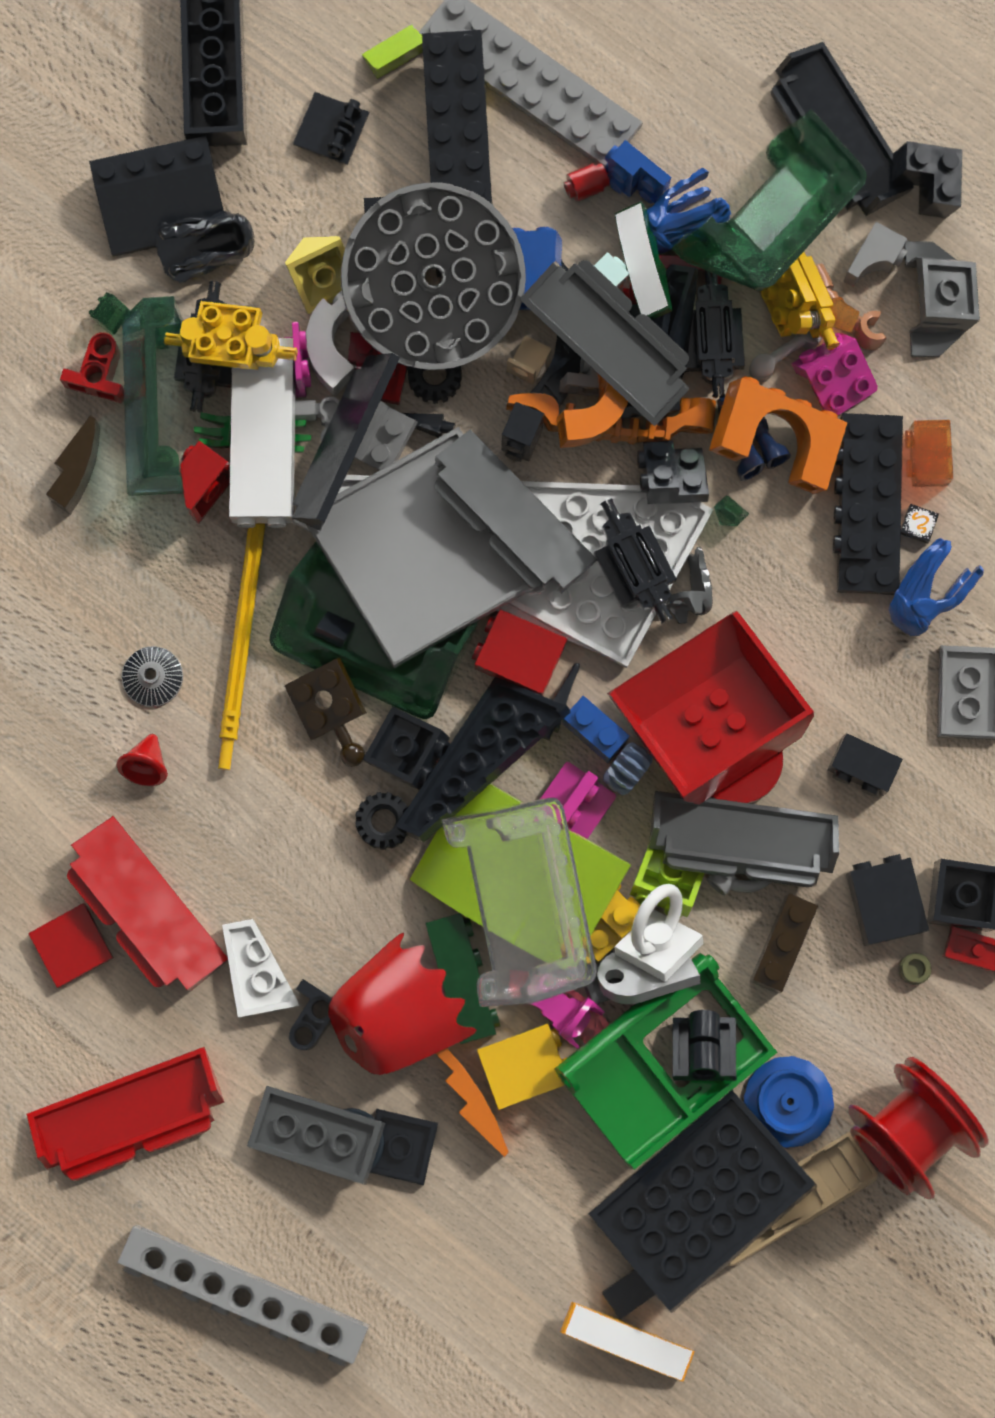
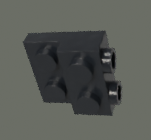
(672, 473)
(407, 748)

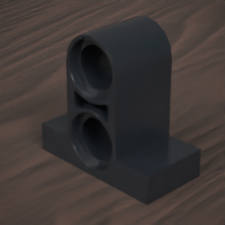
(307, 1017)

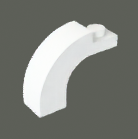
(325, 360)

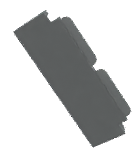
(622, 349)
(520, 524)
(744, 839)

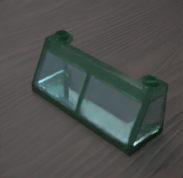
(149, 467)

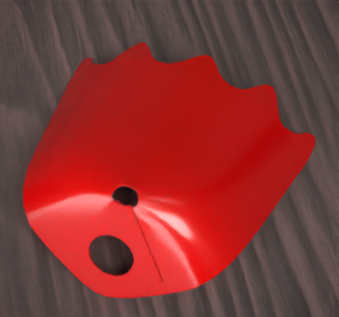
(398, 1010)

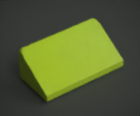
(394, 51)

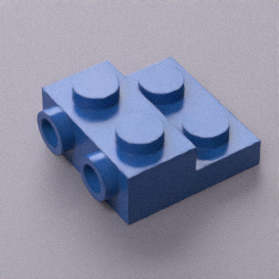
(633, 171)

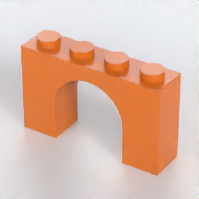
(816, 431)

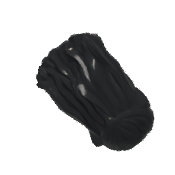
(203, 244)

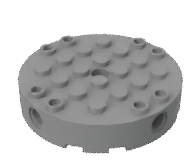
(478, 268)

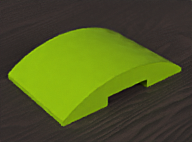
(449, 877)

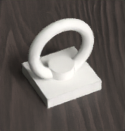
(659, 941)

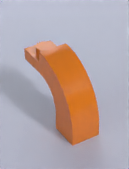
(588, 424)

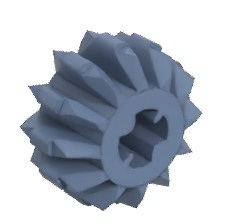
(627, 768)

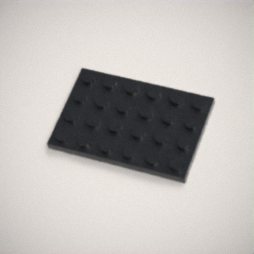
(702, 1201)

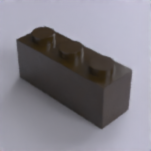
(784, 943)

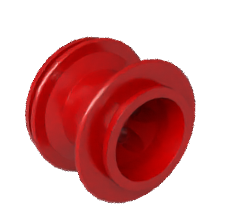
(916, 1129)

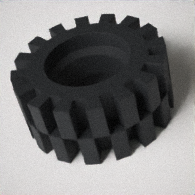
(435, 392)
(364, 817)

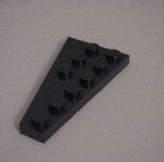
(491, 739)

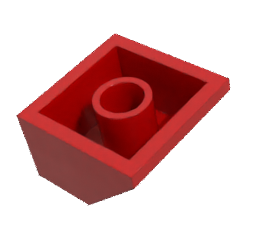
(203, 478)

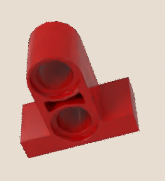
(93, 364)

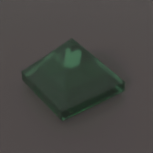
(730, 512)

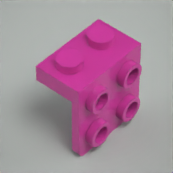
(837, 375)

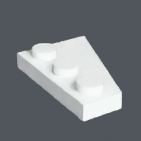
(254, 972)

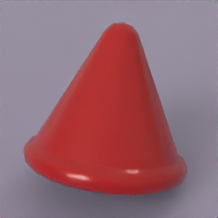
(144, 763)

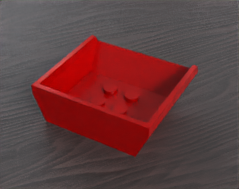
(713, 709)

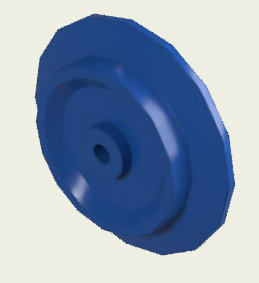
(810, 1095)

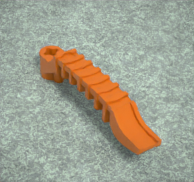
(694, 416)

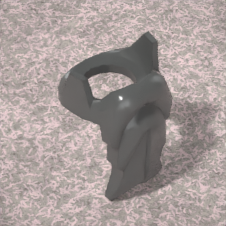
(700, 598)

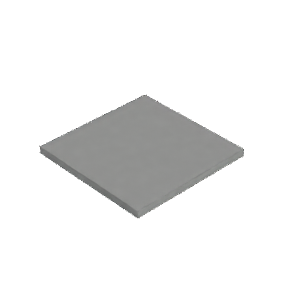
(412, 557)

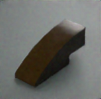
(76, 466)

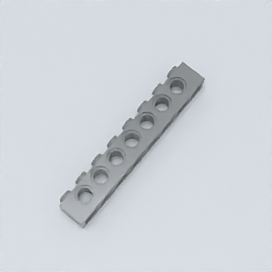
(136, 1262)

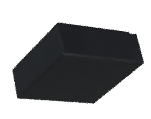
(334, 629)

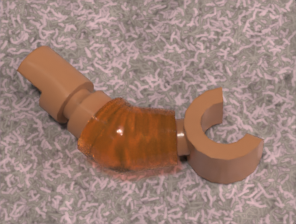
(848, 317)

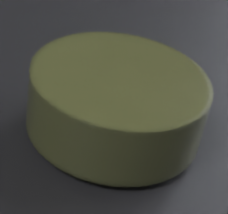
(915, 969)

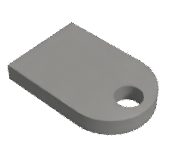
(638, 984)

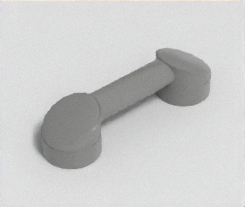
(764, 364)

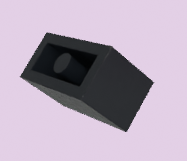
(522, 432)
(864, 765)

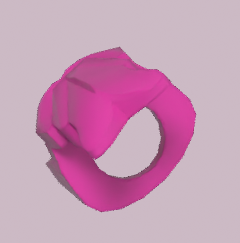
(568, 1015)

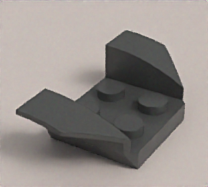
(945, 298)

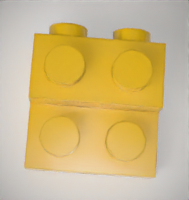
(614, 924)

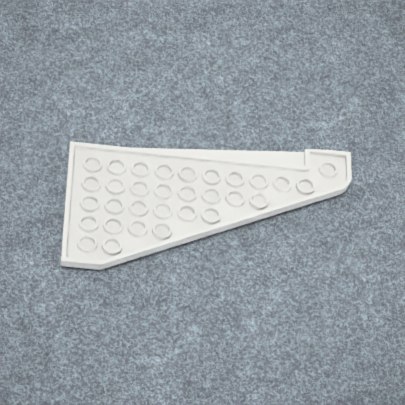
(588, 608)

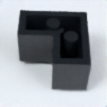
(935, 171)

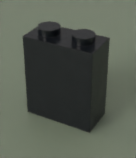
(887, 900)

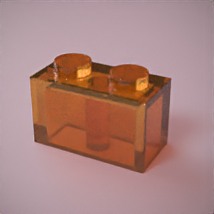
(929, 453)

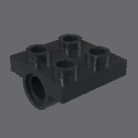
(704, 1047)

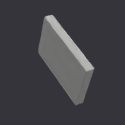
(966, 692)

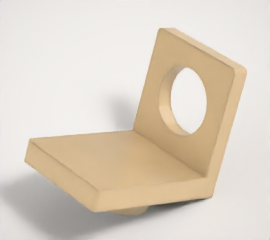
(528, 359)

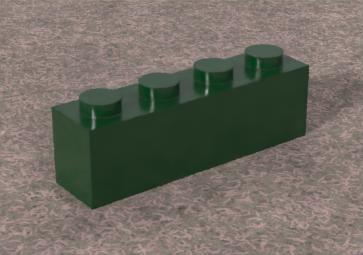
(454, 955)

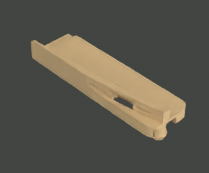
(838, 1172)

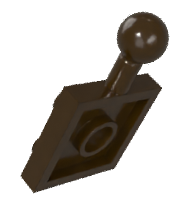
(344, 708)

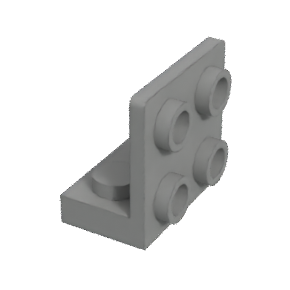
(385, 437)

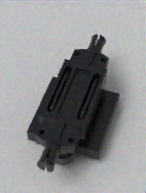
(715, 335)
(202, 378)
(634, 563)

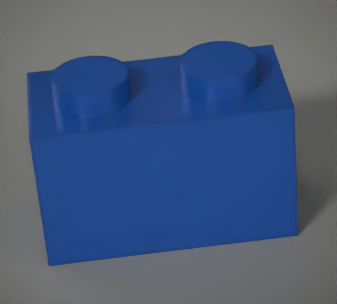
(595, 729)

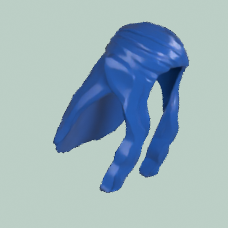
(669, 225)
(911, 605)

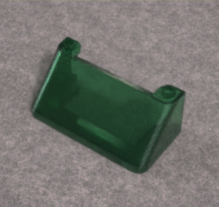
(785, 214)
(411, 687)

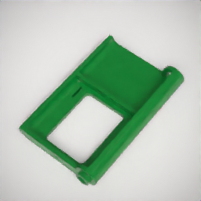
(628, 1088)

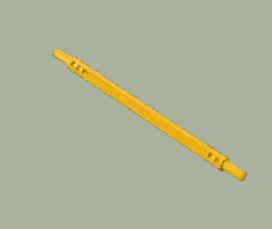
(240, 645)

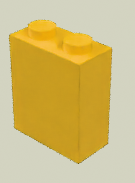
(522, 1065)

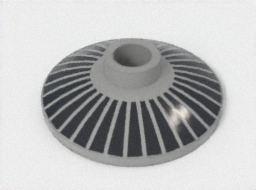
(161, 688)

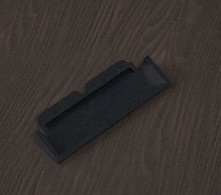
(816, 82)
(343, 439)

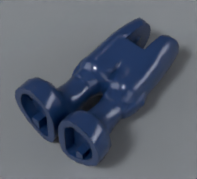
(773, 453)

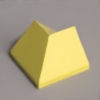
(316, 269)

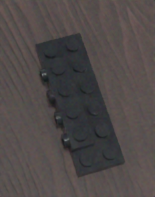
(869, 504)

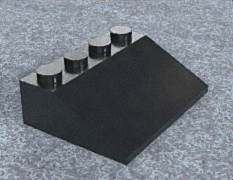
(154, 187)

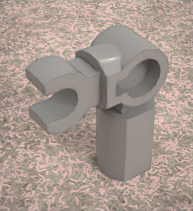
(310, 411)

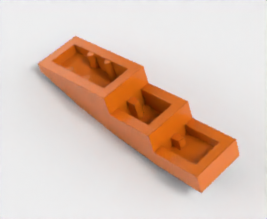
(476, 1110)

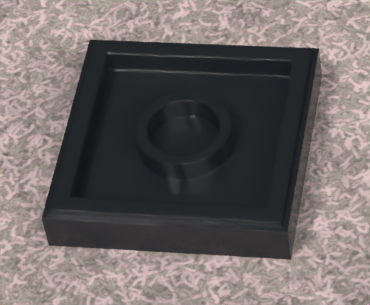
(406, 1147)

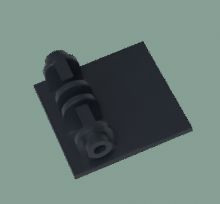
(331, 127)

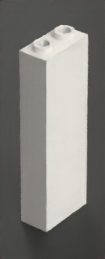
(263, 444)

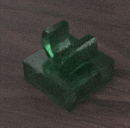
(109, 313)

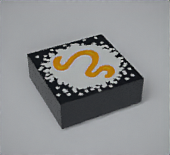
(919, 523)

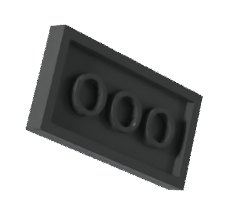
(316, 1135)

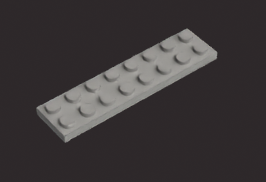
(540, 84)

